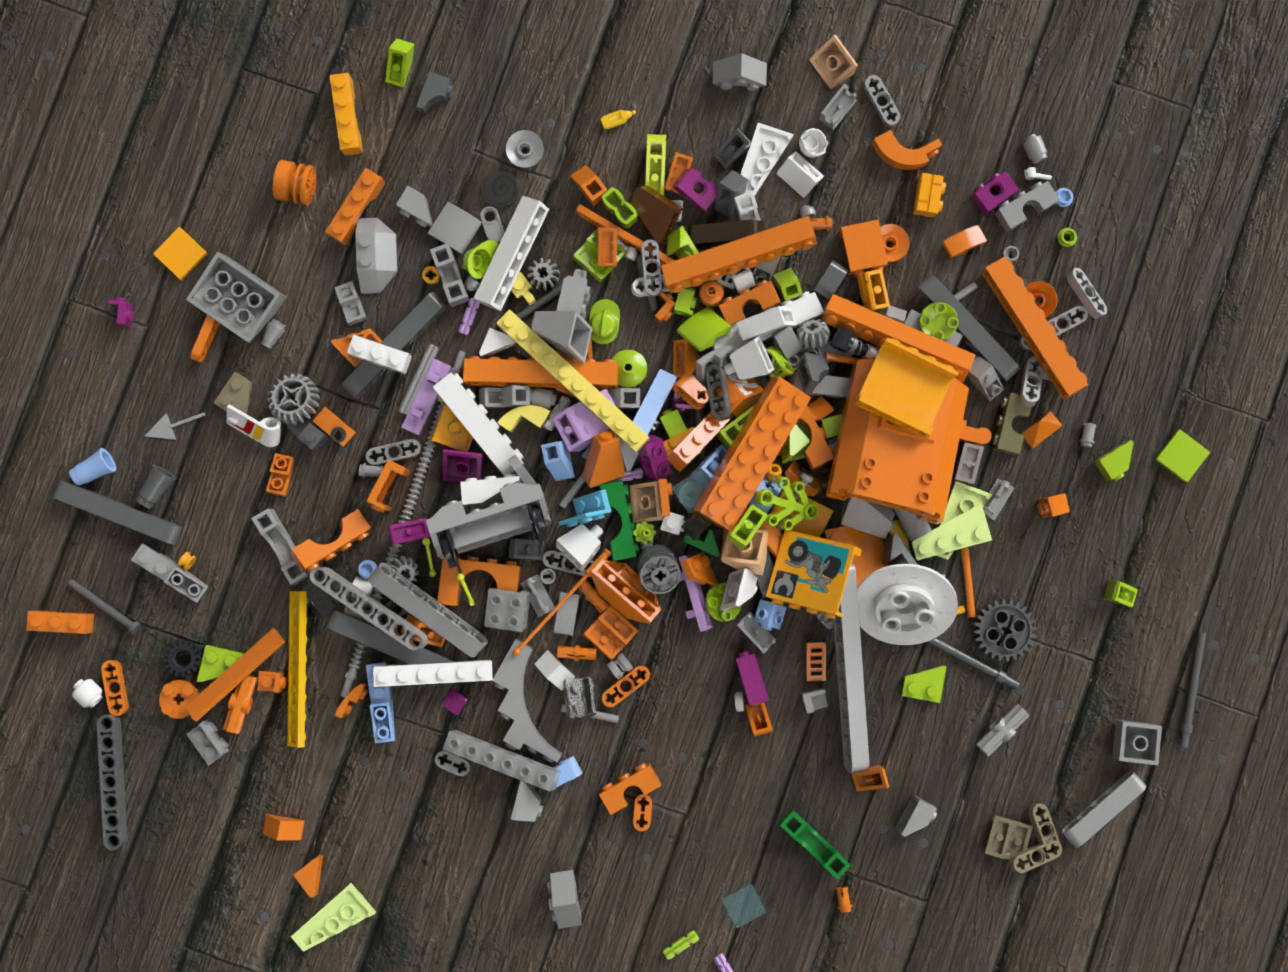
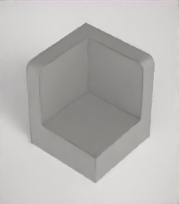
(814, 700)

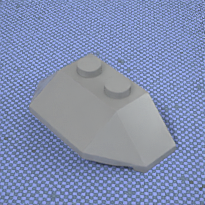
(375, 255)

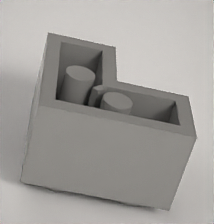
(739, 71)
(564, 899)

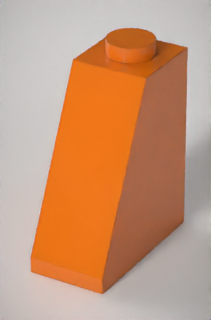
(603, 460)

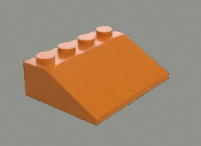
(871, 546)

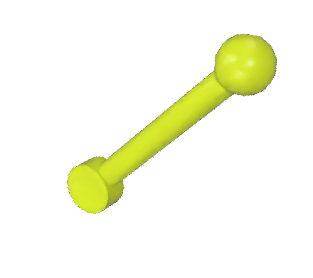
(426, 542)
(460, 577)

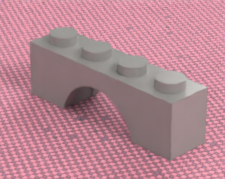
(277, 536)

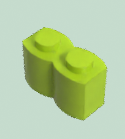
(623, 211)

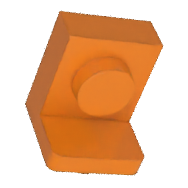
(271, 681)

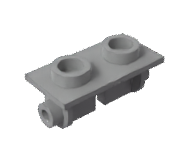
(1000, 493)
(539, 597)

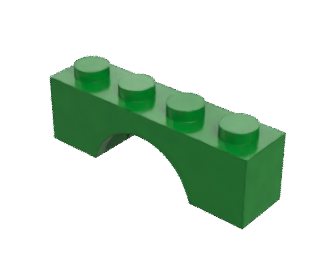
(623, 545)
(814, 843)

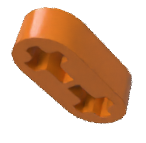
(647, 812)

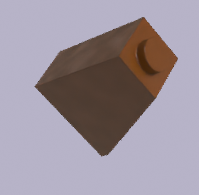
(656, 212)

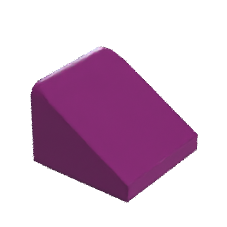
(455, 701)

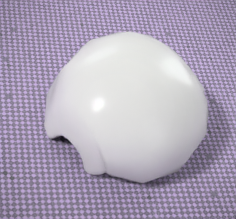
(813, 143)

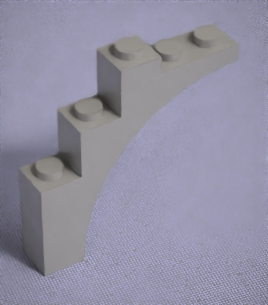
(522, 731)

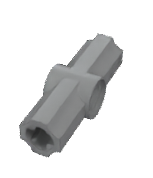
(1002, 729)

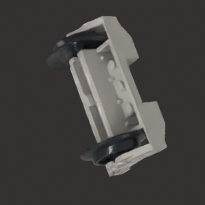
(520, 508)

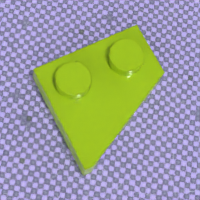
(216, 661)
(925, 684)

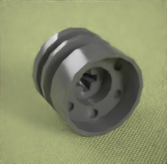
(656, 559)

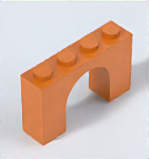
(506, 577)

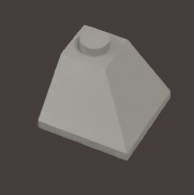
(527, 803)
(916, 816)

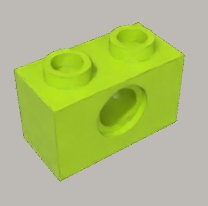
(747, 527)

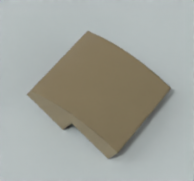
(1007, 837)

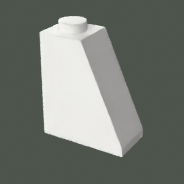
(766, 323)

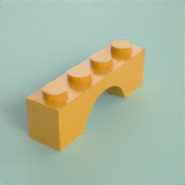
(345, 115)

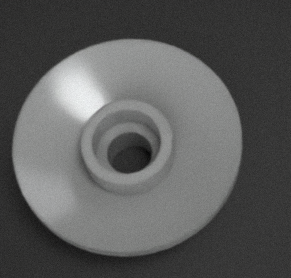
(521, 140)

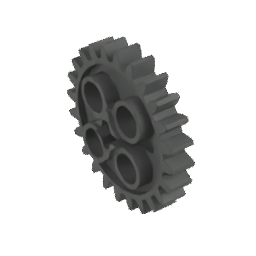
(1020, 638)

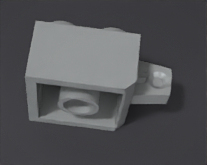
(575, 293)

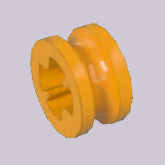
(426, 271)
(186, 561)

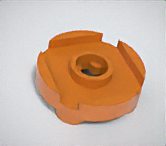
(168, 694)

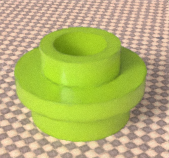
(1072, 237)

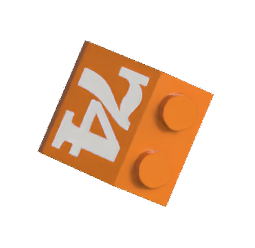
(741, 393)

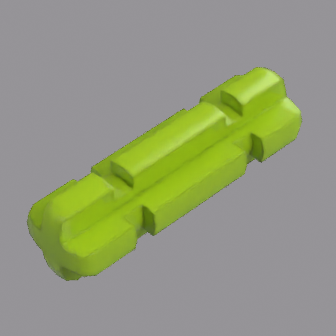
(680, 945)

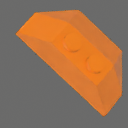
(624, 591)

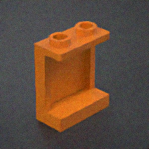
(864, 247)
(383, 484)

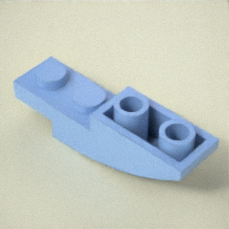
(381, 708)

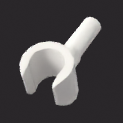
(1030, 174)
(631, 252)

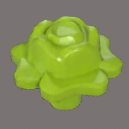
(644, 532)

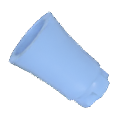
(93, 467)

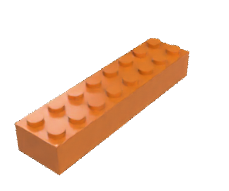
(752, 453)

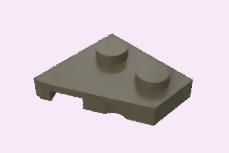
(235, 393)

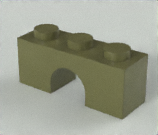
(1006, 438)

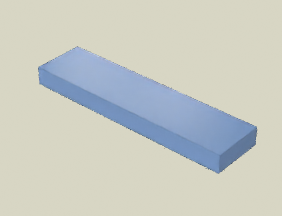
(654, 400)

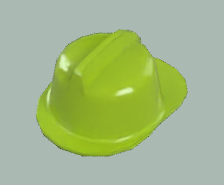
(478, 259)
(605, 321)

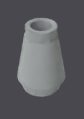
(273, 332)

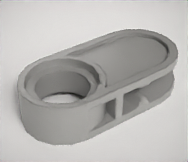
(493, 229)

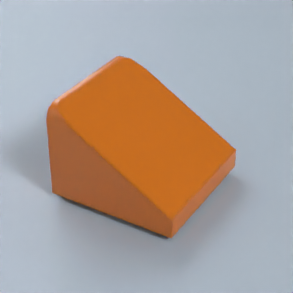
(821, 408)

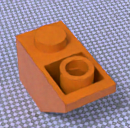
(589, 184)
(1053, 506)

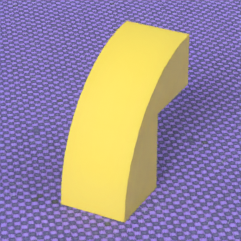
(534, 414)

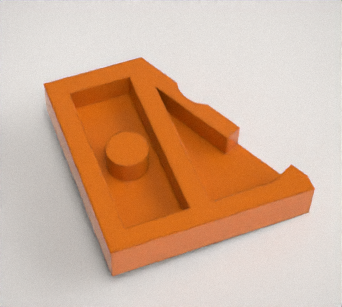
(698, 569)

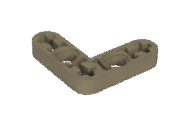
(1045, 842)

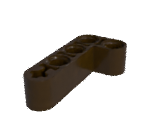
(723, 232)

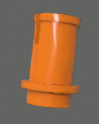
(821, 223)
(843, 900)

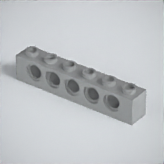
(502, 760)

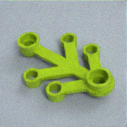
(807, 509)

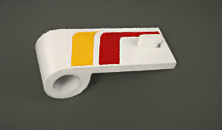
(265, 432)

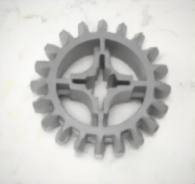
(285, 388)

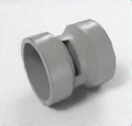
(623, 662)

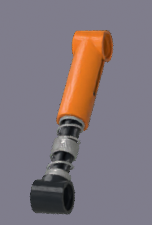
(845, 341)

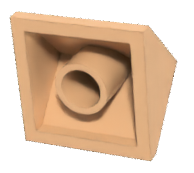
(833, 62)
(646, 502)

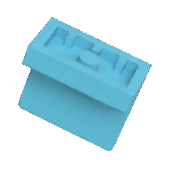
(589, 507)

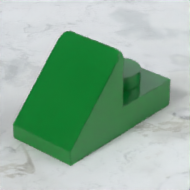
(708, 546)

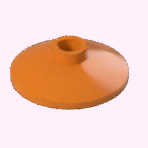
(899, 240)
(1048, 294)

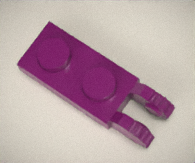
(408, 531)

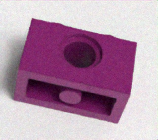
(1002, 184)
(685, 187)
(654, 459)

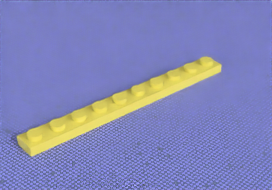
(572, 381)

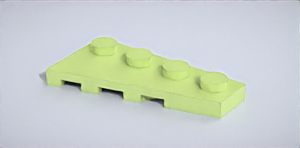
(961, 500)
(960, 532)
(340, 913)

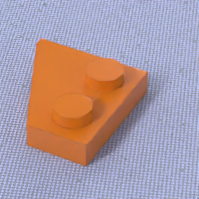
(343, 344)
(665, 491)

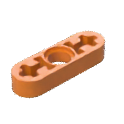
(204, 339)
(626, 678)
(109, 694)

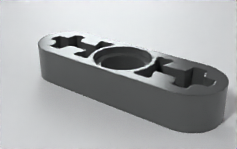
(724, 397)

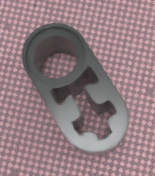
(831, 280)

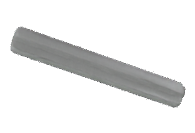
(418, 378)

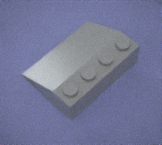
(235, 297)

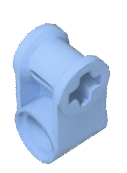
(570, 770)

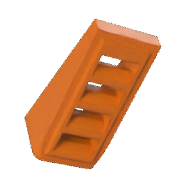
(815, 645)

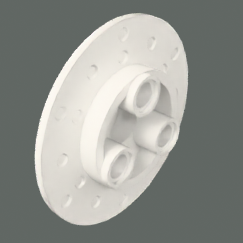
(906, 604)

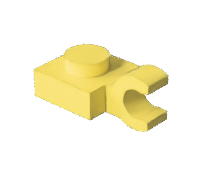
(521, 288)

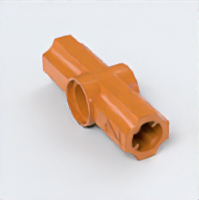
(240, 704)

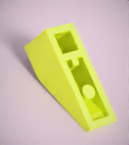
(656, 162)

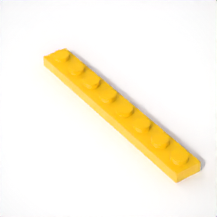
(297, 669)

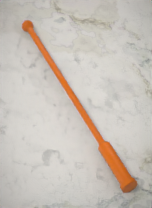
(605, 555)

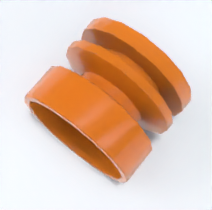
(294, 182)

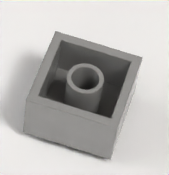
(1137, 742)

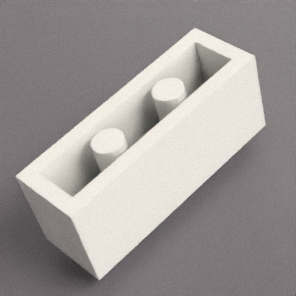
(379, 354)

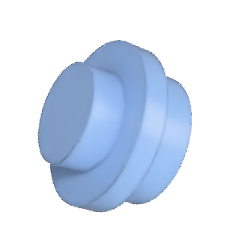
(1065, 197)
(366, 568)

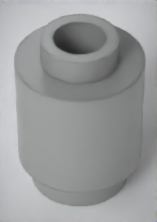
(1035, 148)
(542, 397)

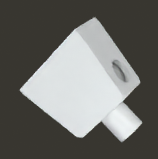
(750, 361)
(580, 545)

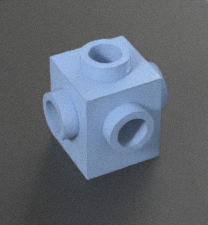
(769, 615)

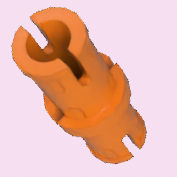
(593, 596)
(576, 653)

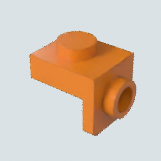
(665, 312)

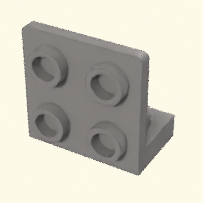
(507, 609)

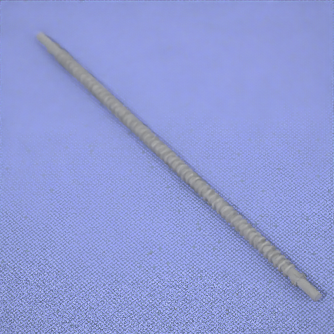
(351, 674)

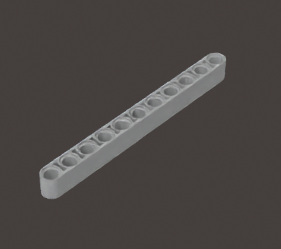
(851, 679)

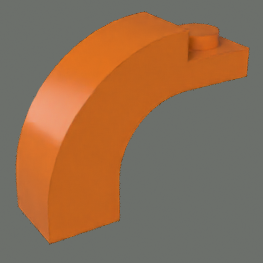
(900, 157)

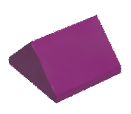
(462, 465)

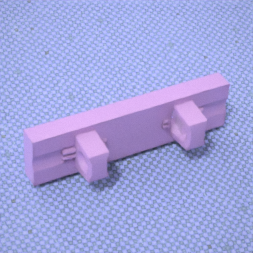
(425, 398)
(698, 601)

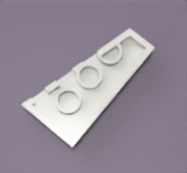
(763, 154)

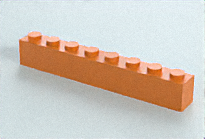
(739, 255)
(877, 327)
(1034, 328)
(529, 372)

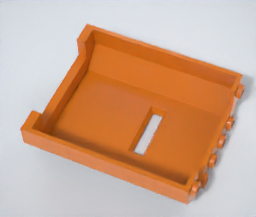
(892, 464)

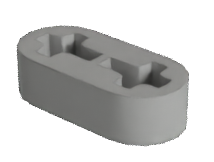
(450, 767)

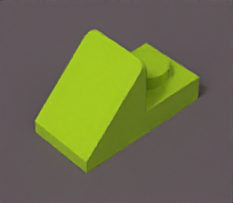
(681, 244)

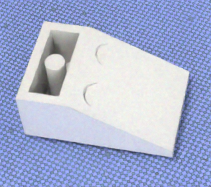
(483, 493)

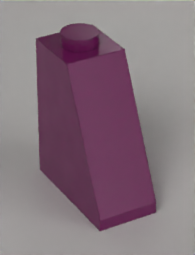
(751, 678)

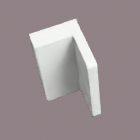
(799, 174)

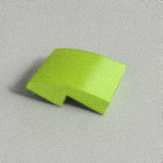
(588, 257)
(703, 329)

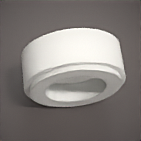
(739, 701)

